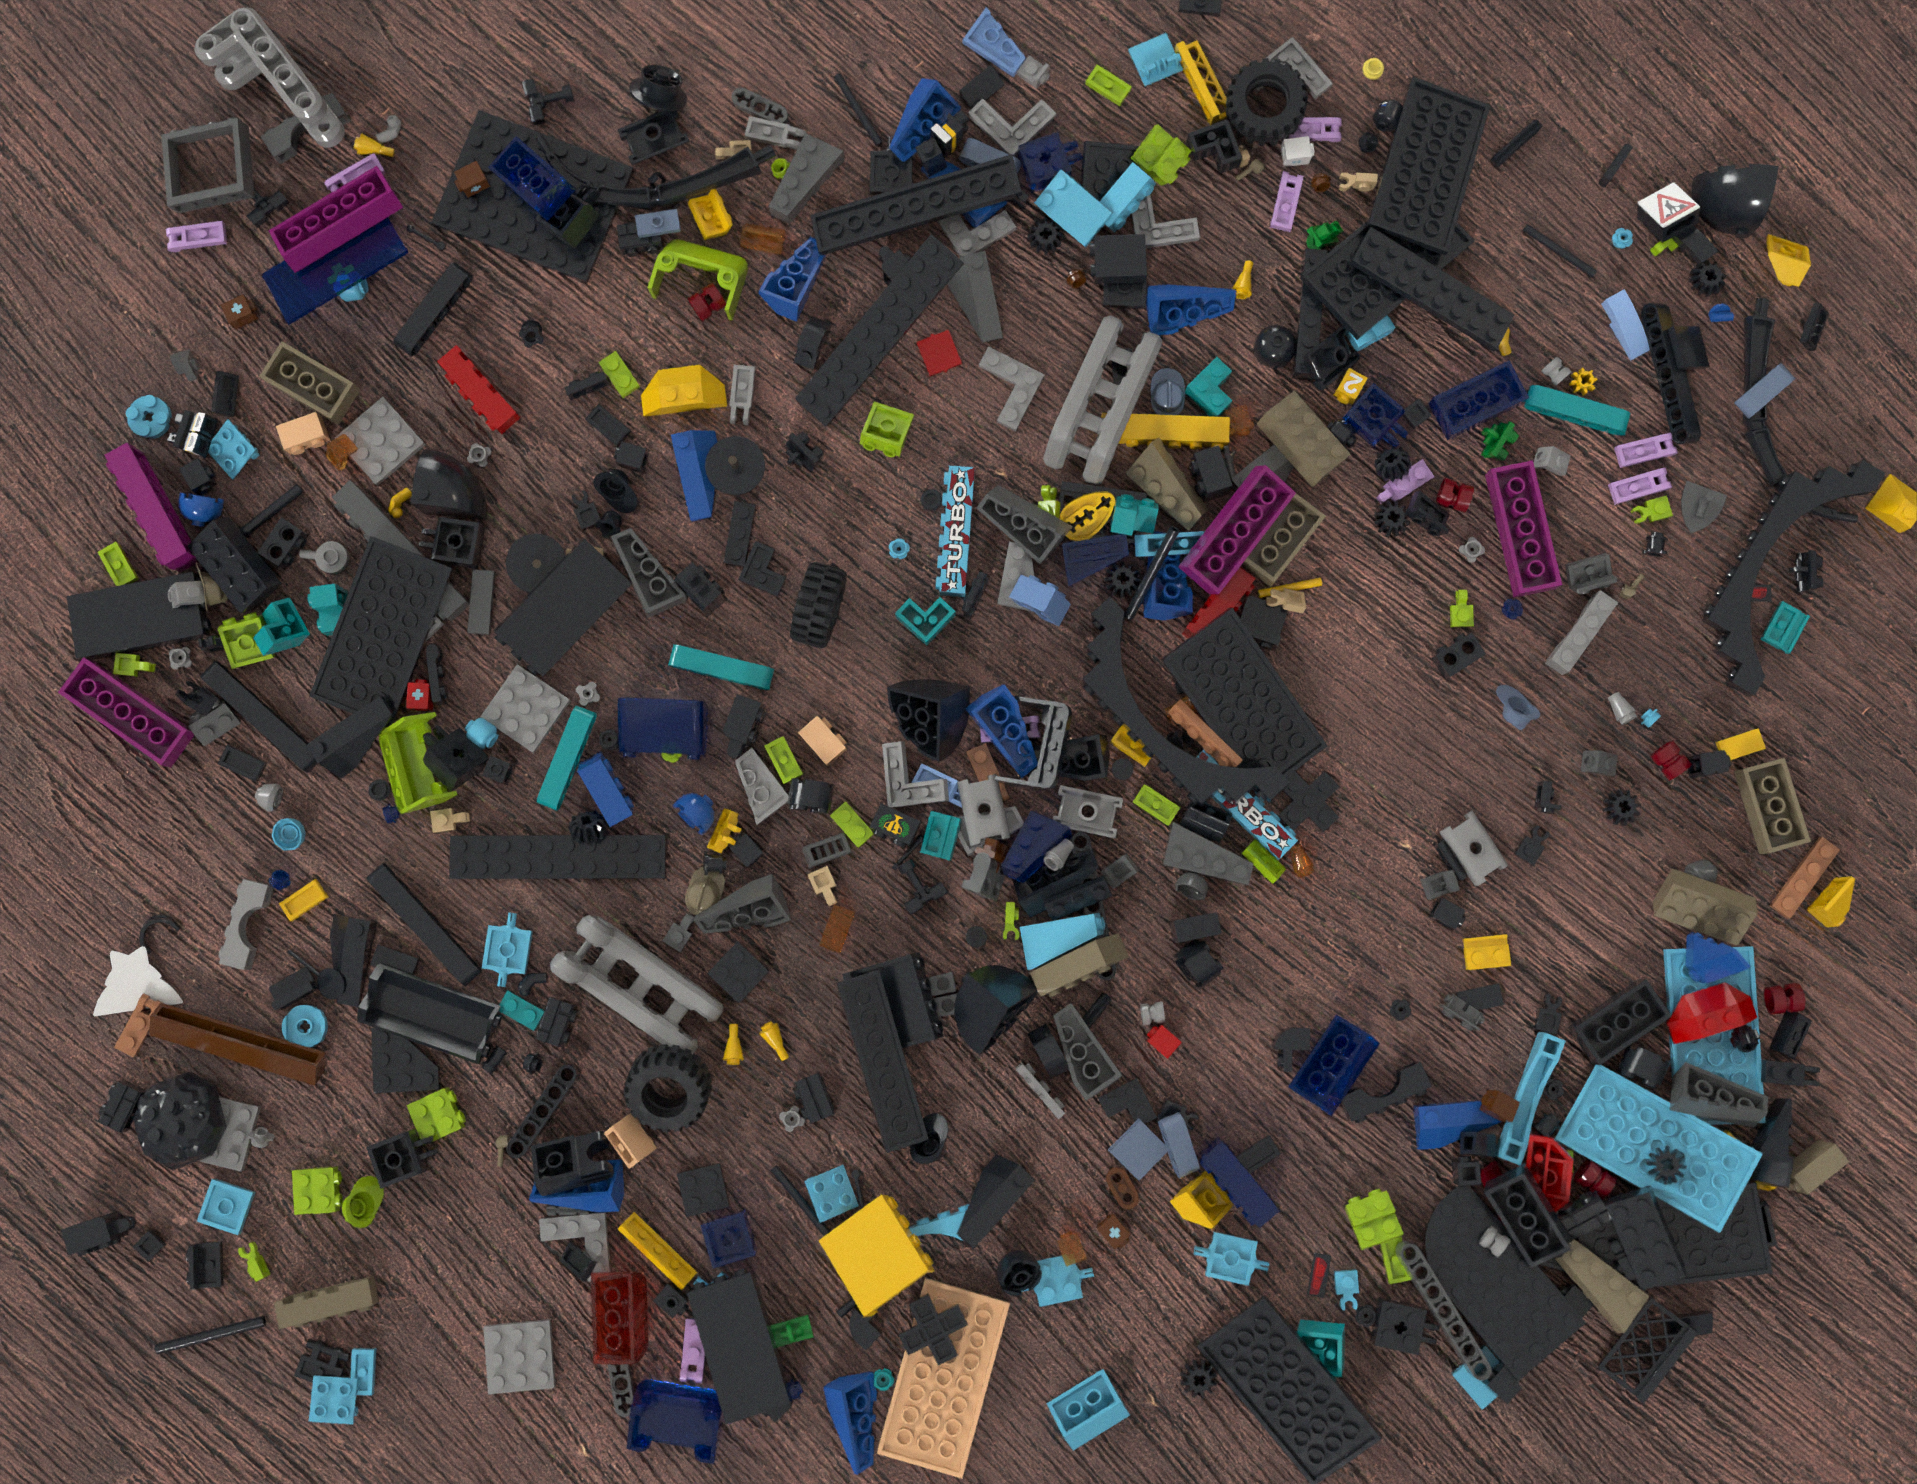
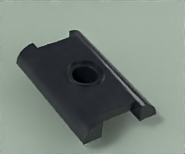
(638, 134)
(1330, 358)

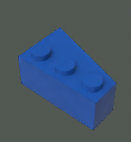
(605, 788)

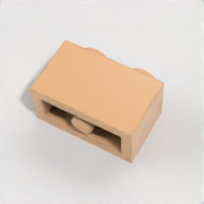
(303, 433)
(822, 740)
(630, 1140)

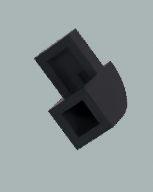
(811, 341)
(1287, 1040)
(1048, 1051)
(863, 1329)

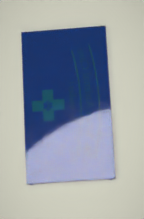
(334, 272)

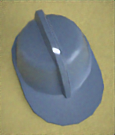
(1167, 392)
(1516, 707)

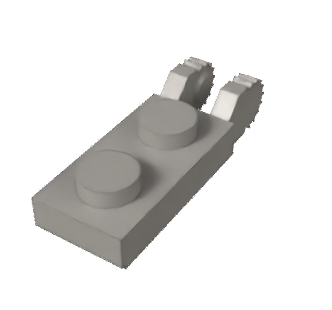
(772, 133)
(742, 392)

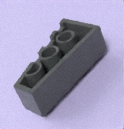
(805, 175)
(1024, 522)
(650, 581)
(1196, 854)
(1716, 1098)

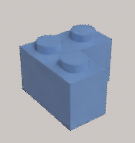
(1040, 598)

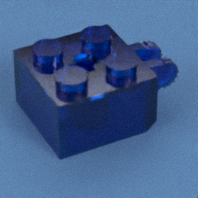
(1050, 150)
(1376, 428)

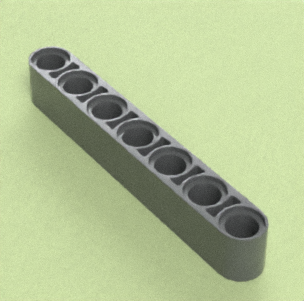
(1450, 1318)

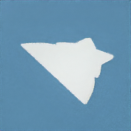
(128, 980)

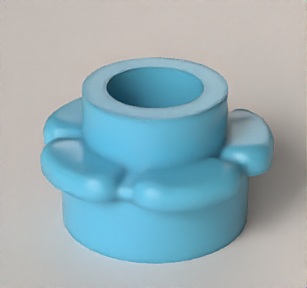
(1618, 242)
(899, 543)
(1650, 717)

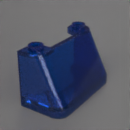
(662, 726)
(675, 1417)

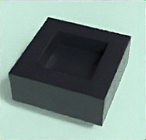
(1416, 414)
(149, 1245)

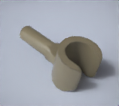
(1256, 166)
(1627, 591)
(501, 1143)

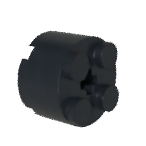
(810, 794)
(1197, 963)
(1643, 1065)

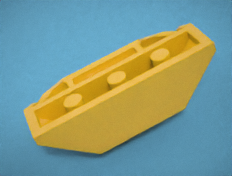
(682, 391)

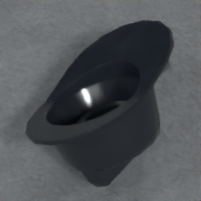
(615, 489)
(933, 1148)

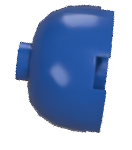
(200, 508)
(696, 811)

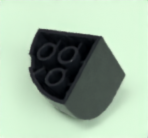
(1735, 198)
(447, 487)
(930, 714)
(989, 1004)

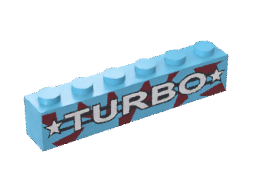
(956, 531)
(1256, 820)

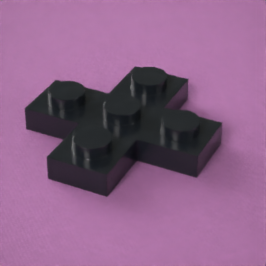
(1309, 801)
(933, 1329)

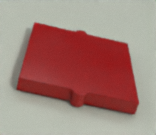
(939, 353)

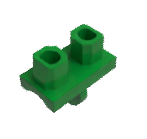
(1323, 235)
(1496, 438)
(792, 1330)

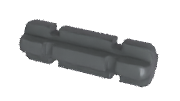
(554, 1210)

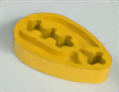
(1089, 502)

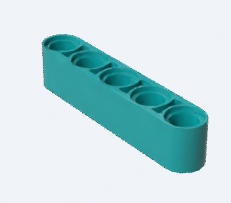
(1577, 410)
(721, 667)
(566, 758)

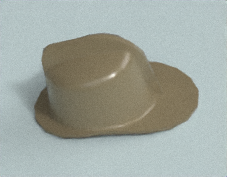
(212, 592)
(704, 890)

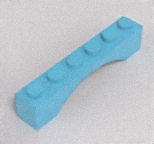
(1540, 1064)
(945, 1223)

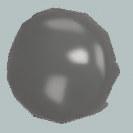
(1192, 886)

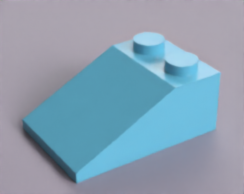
(1073, 208)

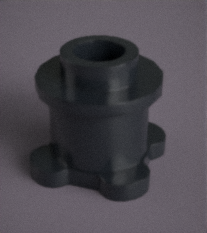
(531, 333)
(609, 524)
(1655, 545)
(1180, 739)
(713, 863)
(1547, 1125)

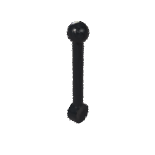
(440, 245)
(919, 840)
(855, 1174)

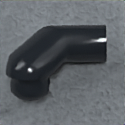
(529, 980)

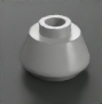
(269, 796)

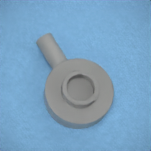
(329, 557)

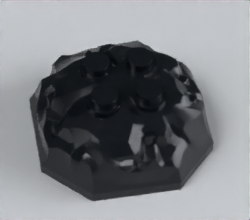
(180, 1121)

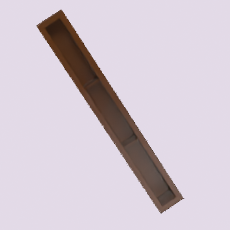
(237, 1043)

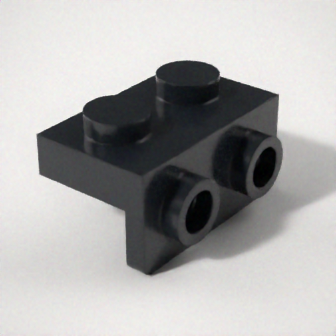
(1428, 514)
(205, 1265)

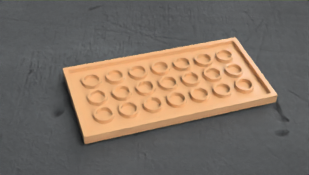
(939, 1406)

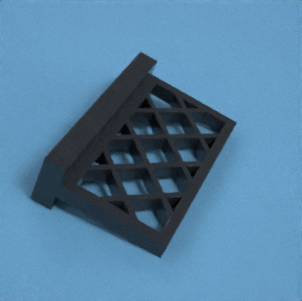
(1077, 490)
(1666, 1358)

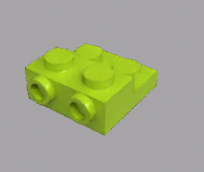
(1161, 155)
(886, 429)
(239, 640)
(437, 1114)
(317, 1190)
(1373, 1219)

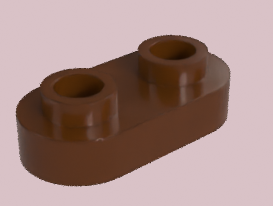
(1122, 1187)

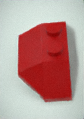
(1710, 1013)
(1551, 1169)

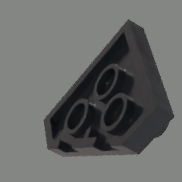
(1104, 165)
(401, 1065)

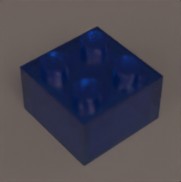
(729, 1238)

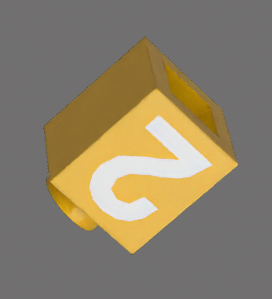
(1350, 387)

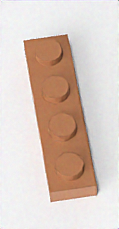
(1204, 735)
(1804, 877)

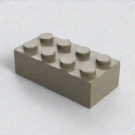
(310, 383)
(1303, 439)
(1283, 540)
(1772, 806)
(1705, 907)

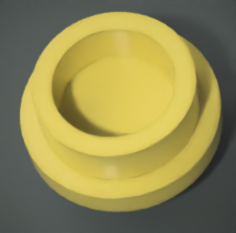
(1373, 68)

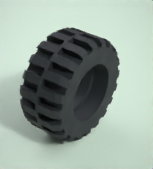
(1266, 75)
(818, 605)
(662, 1111)

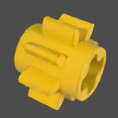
(1587, 377)

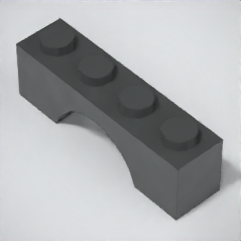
(284, 138)

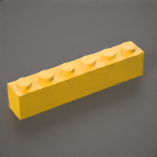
(1176, 430)

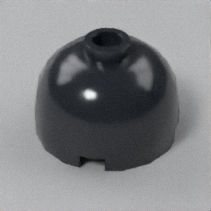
(1274, 346)
(1018, 1272)

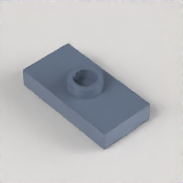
(657, 223)

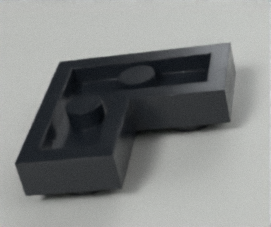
(756, 571)
(1128, 1096)

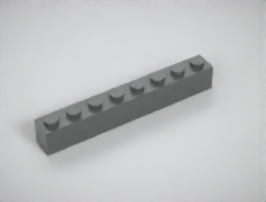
(375, 523)

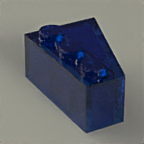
(1093, 555)
(1033, 841)

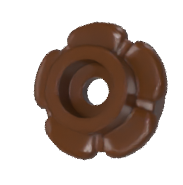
(1321, 182)
(1076, 278)

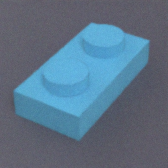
(363, 1367)

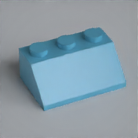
(1087, 1409)

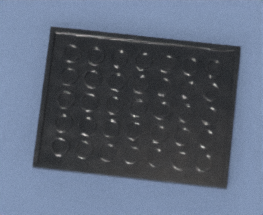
(506, 221)

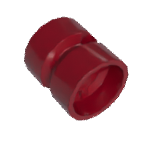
(700, 305)
(1455, 495)
(1669, 758)
(1779, 999)
(1594, 1178)

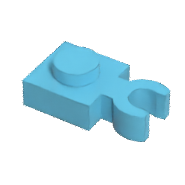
(1346, 1284)

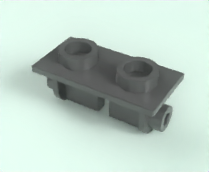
(1469, 1018)

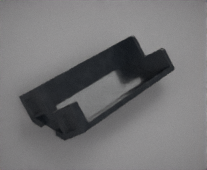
(429, 1014)

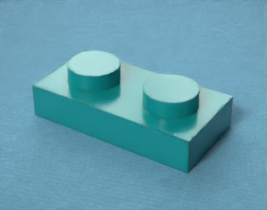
(521, 1010)

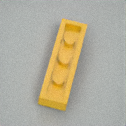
(657, 1250)

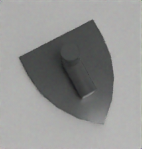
(1700, 506)

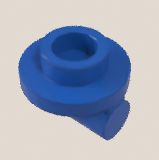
(1720, 313)

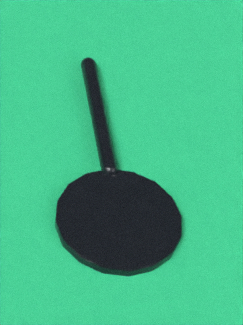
(329, 981)

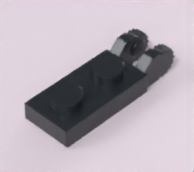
(436, 672)
(1787, 1073)

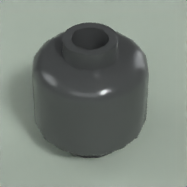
(1702, 869)

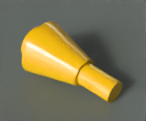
(366, 145)
(1243, 283)
(772, 1035)
(733, 1051)

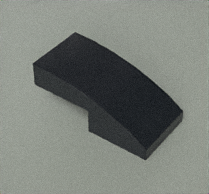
(1696, 244)

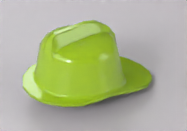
(363, 1202)

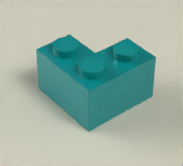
(1206, 389)
(1133, 514)
(329, 603)
(925, 624)
(283, 628)
(1327, 1341)

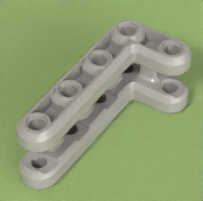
(247, 47)
(1090, 382)
(629, 1002)

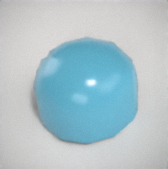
(288, 834)

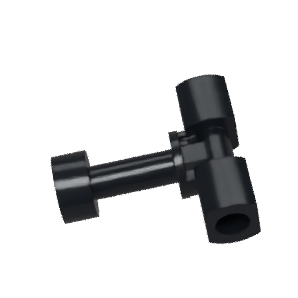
(538, 100)
(264, 206)
(923, 893)

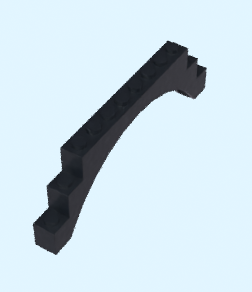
(1732, 606)
(1192, 774)

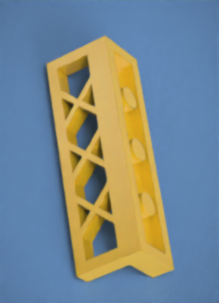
(1199, 84)

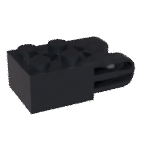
(569, 1163)

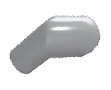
(392, 131)

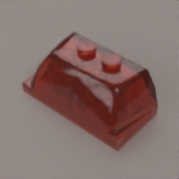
(619, 1317)

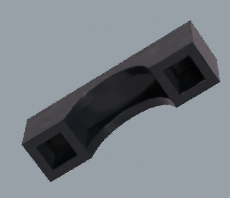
(1409, 1081)

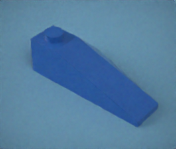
(1179, 306)
(691, 454)
(1169, 593)
(1711, 961)
(595, 1197)

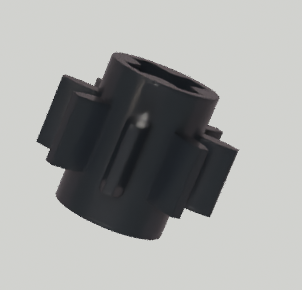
(1744, 1038)

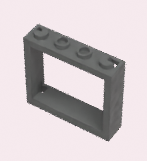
(216, 196)

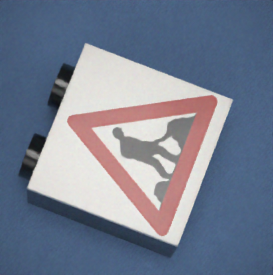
(1668, 212)

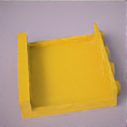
(876, 1254)

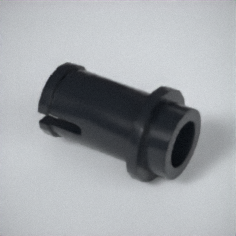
(494, 1060)

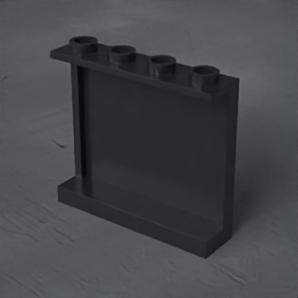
(908, 998)

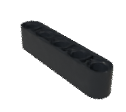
(433, 309)
(534, 1115)

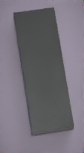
(481, 602)

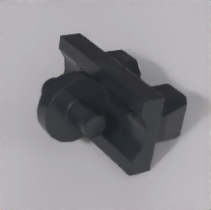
(800, 453)
(1806, 571)

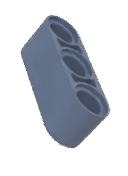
(976, 152)
(1764, 390)
(1178, 1145)

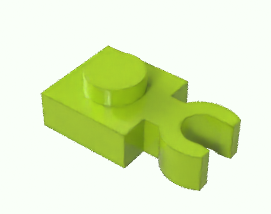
(1654, 509)

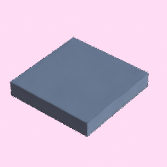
(1138, 1149)

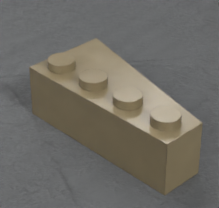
(1167, 484)
(1079, 965)
(1607, 1289)
(327, 1301)

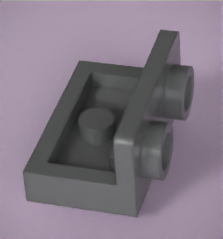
(1590, 574)
(216, 723)

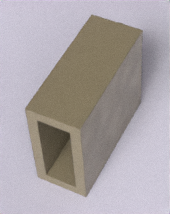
(1815, 1166)

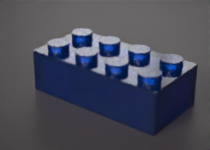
(531, 178)
(1478, 400)
(1334, 1065)
(1239, 1182)

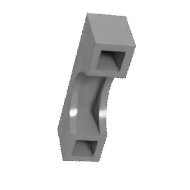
(1582, 633)
(237, 949)

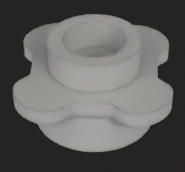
(474, 451)
(1472, 543)
(174, 655)
(593, 697)
(790, 1125)
(260, 1137)

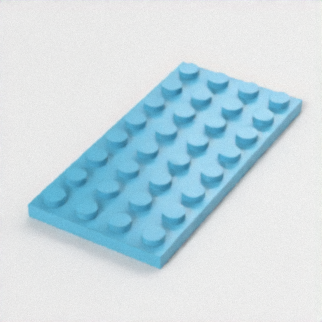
(1715, 1051)
(1624, 1123)

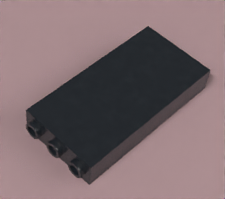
(561, 608)
(134, 618)
(739, 1345)

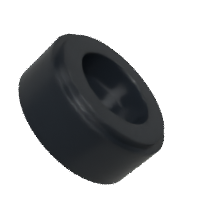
(931, 500)
(1122, 769)

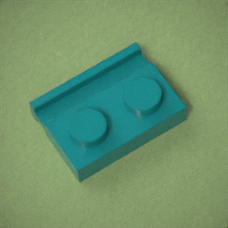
(1784, 627)
(941, 835)

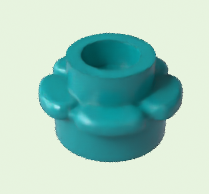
(883, 1385)

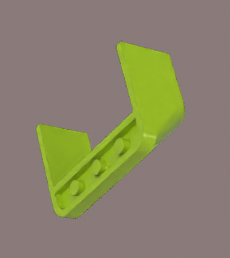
(729, 267)
(403, 757)

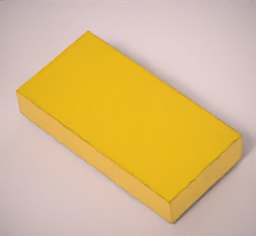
(1742, 744)
(303, 900)

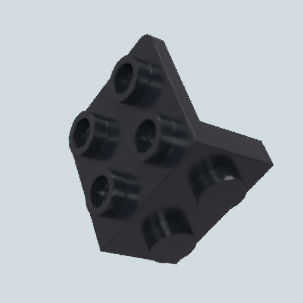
(1263, 622)

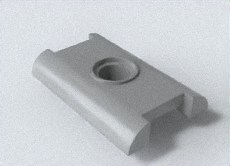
(987, 794)
(1103, 806)
(1487, 855)

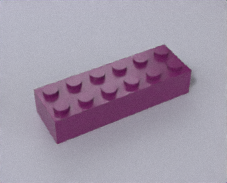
(335, 219)
(152, 507)
(1237, 529)
(1523, 529)
(126, 712)

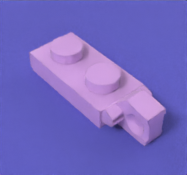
(1418, 476)

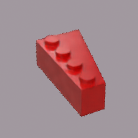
(478, 389)
(1217, 603)

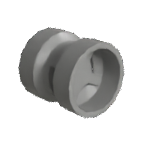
(1556, 371)
(1152, 1013)
(1498, 1245)

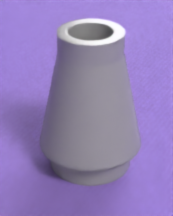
(1622, 709)
(1058, 855)

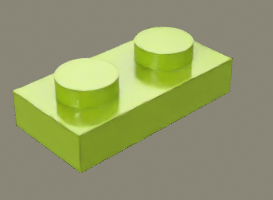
(1108, 85)
(619, 374)
(118, 564)
(783, 759)
(1156, 805)
(852, 824)
(1264, 861)
(1394, 1269)

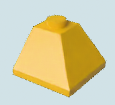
(1788, 259)
(1895, 504)
(1833, 902)
(1202, 1201)

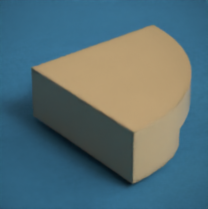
(1245, 156)

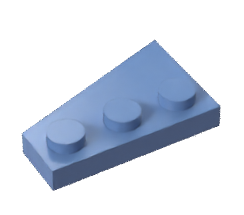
(993, 44)

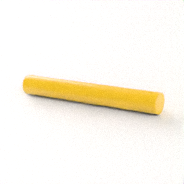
(1292, 586)

